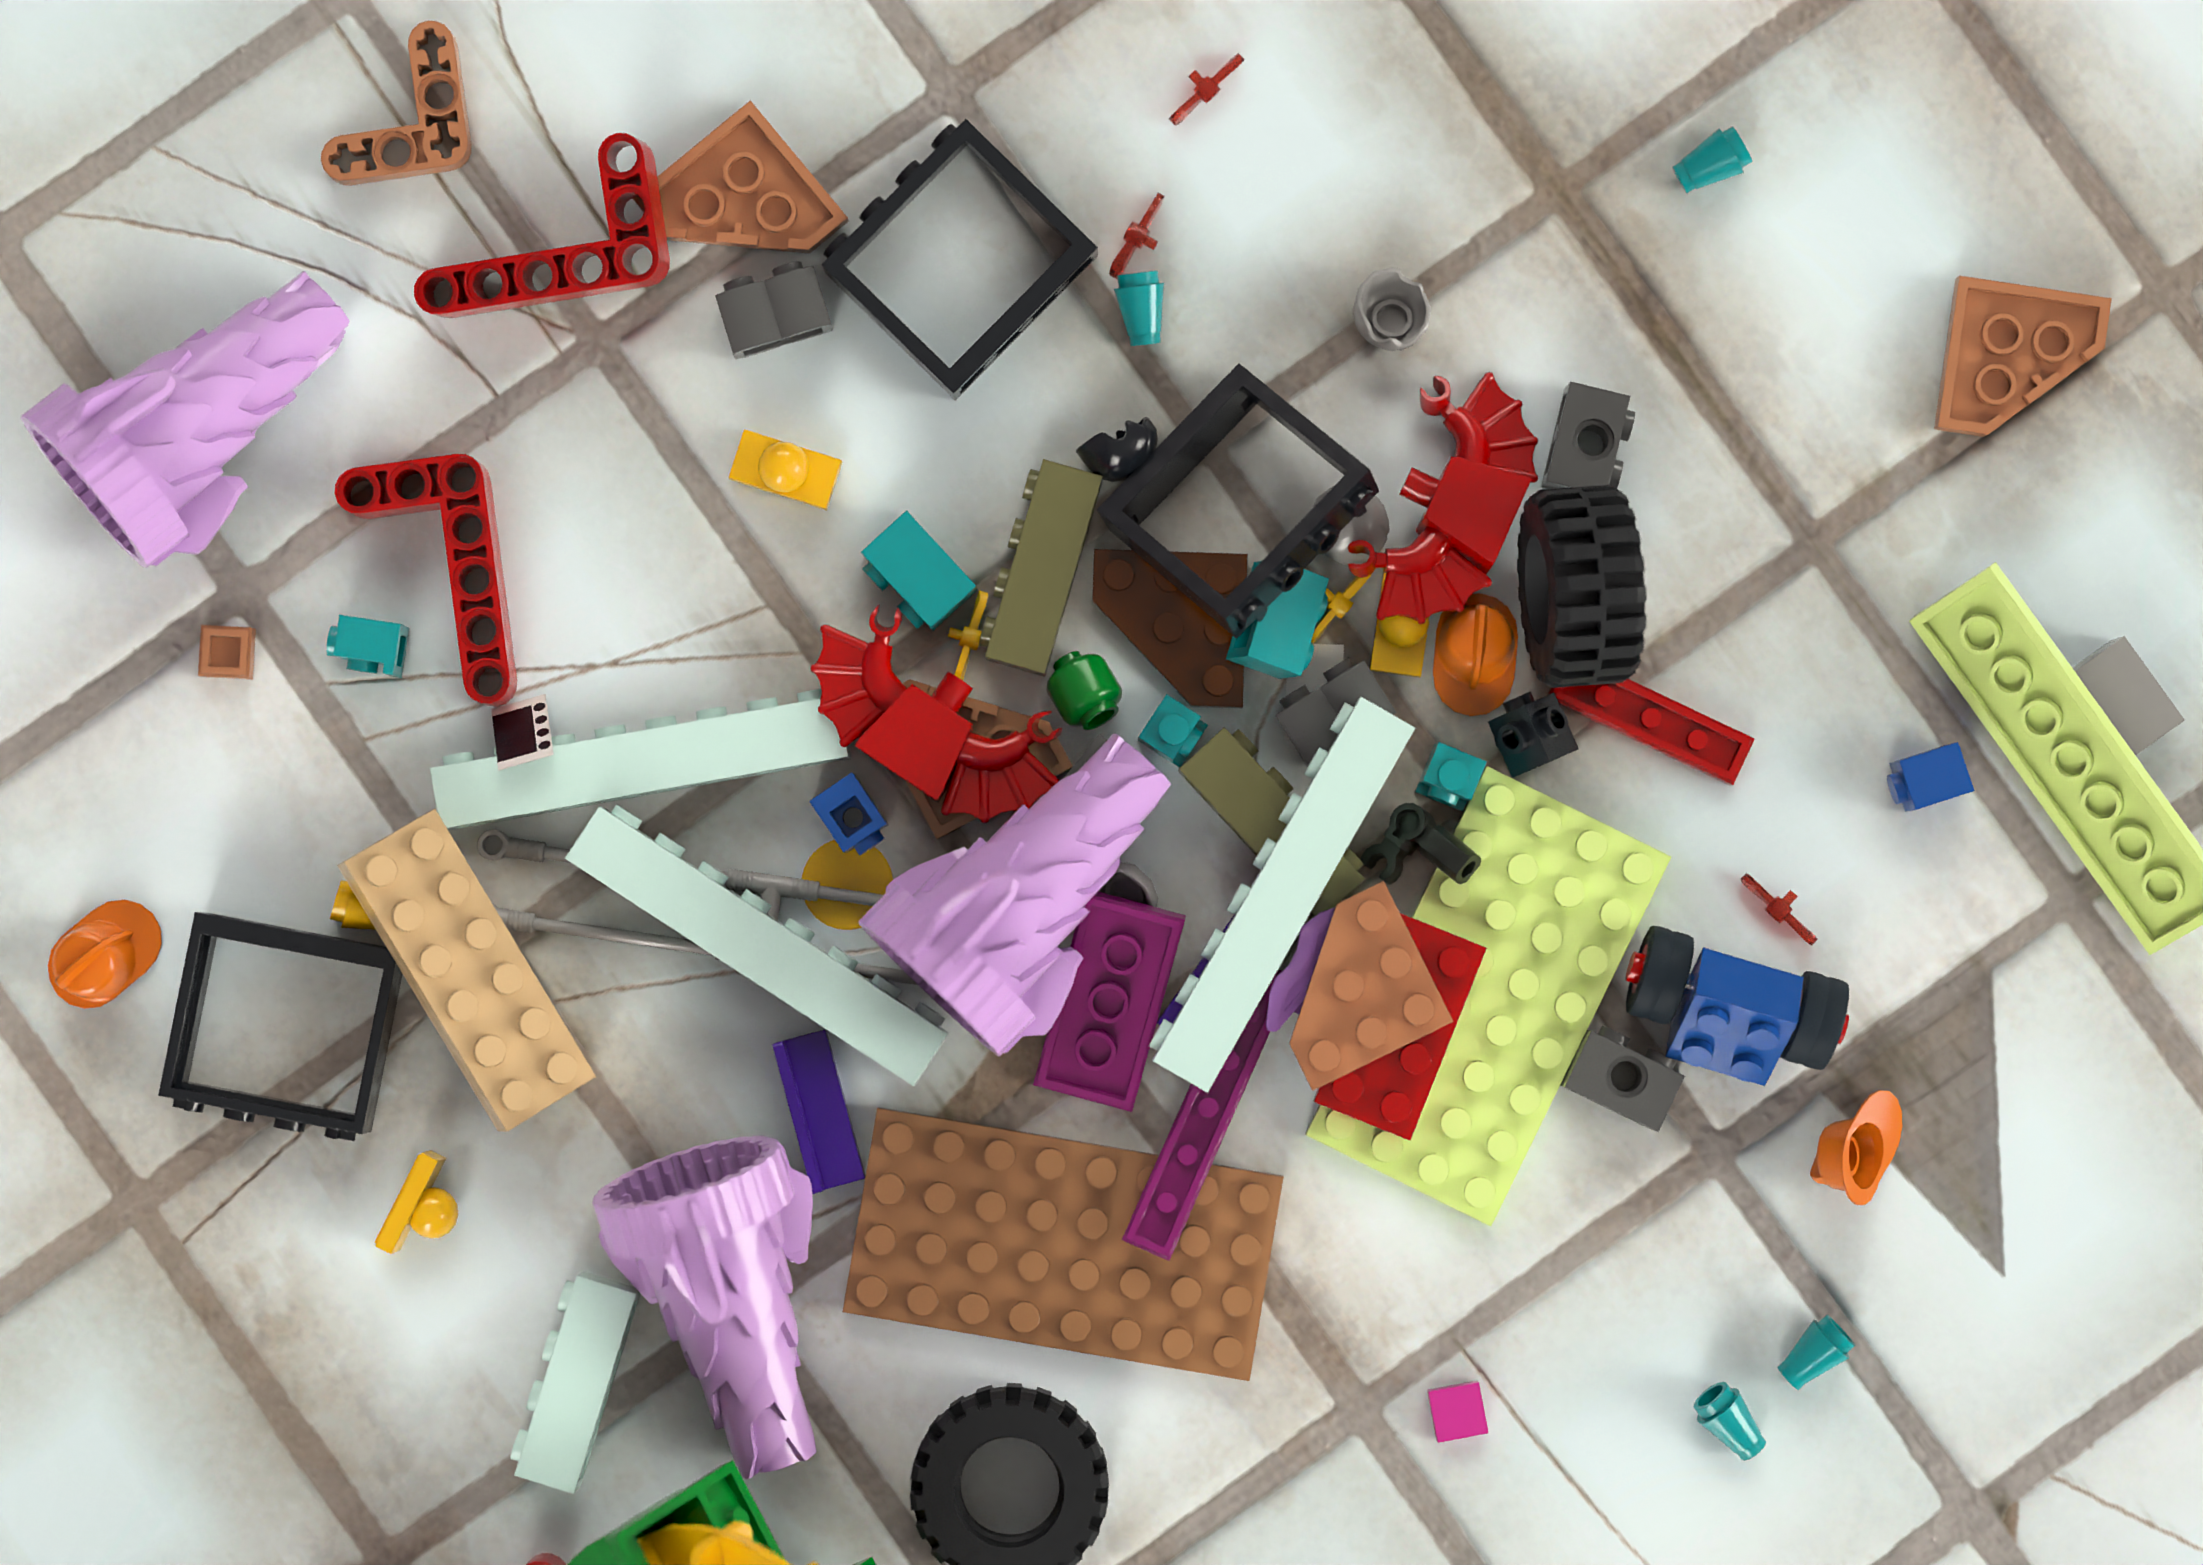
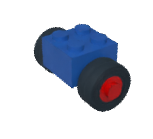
(1733, 1010)

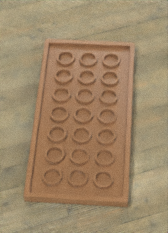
(1028, 1247)

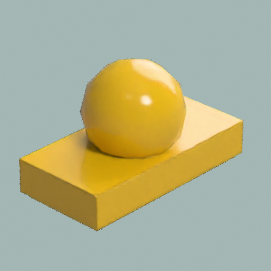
(785, 469)
(1398, 645)
(419, 1206)

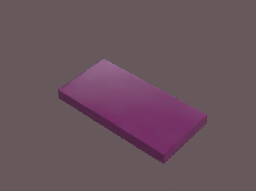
(1114, 1003)

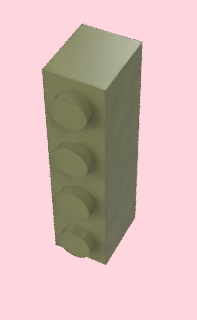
(1043, 567)
(1253, 801)

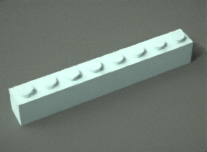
(639, 762)
(1282, 894)
(758, 945)

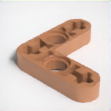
(421, 136)

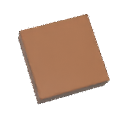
(226, 652)

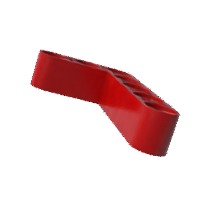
(567, 262)
(461, 556)

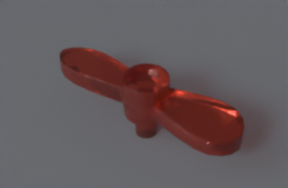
(1205, 88)
(1136, 236)
(1779, 908)

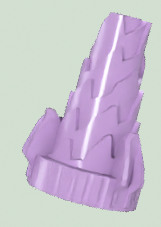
(155, 442)
(989, 918)
(711, 1247)

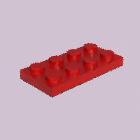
(1396, 1086)

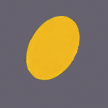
(845, 871)

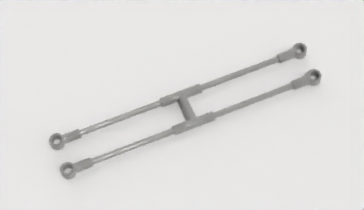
(769, 886)

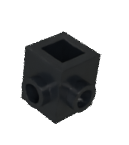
(1532, 733)

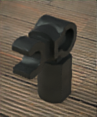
(1416, 828)

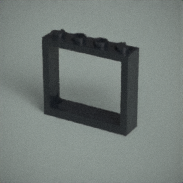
(1017, 317)
(1186, 449)
(244, 1105)

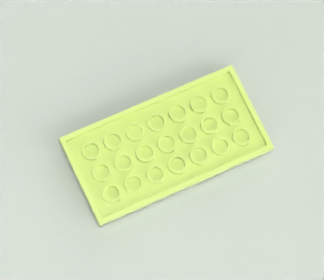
(1556, 918)

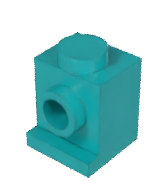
(369, 644)
(1172, 731)
(1450, 776)

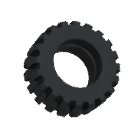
(1581, 586)
(1016, 1414)

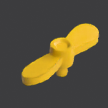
(1338, 605)
(970, 635)

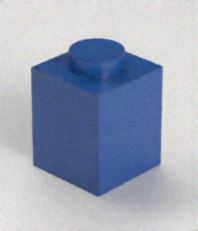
(1929, 777)

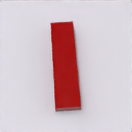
(1661, 725)

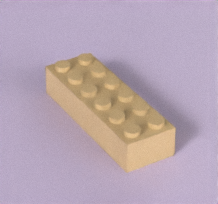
(466, 971)

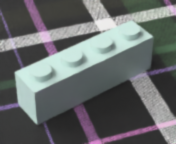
(577, 1381)

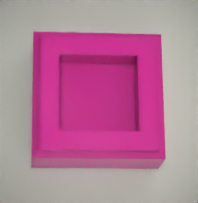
(1457, 1411)

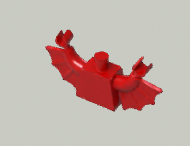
(1464, 510)
(922, 733)

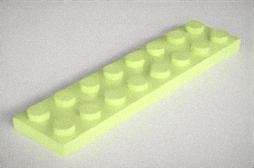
(2069, 755)

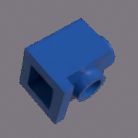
(838, 799)

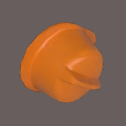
(1475, 656)
(104, 953)
(1859, 1149)

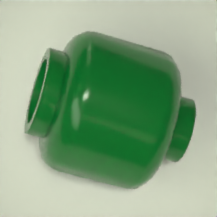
(1084, 690)

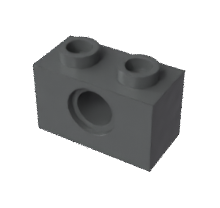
(1592, 410)
(1648, 1097)

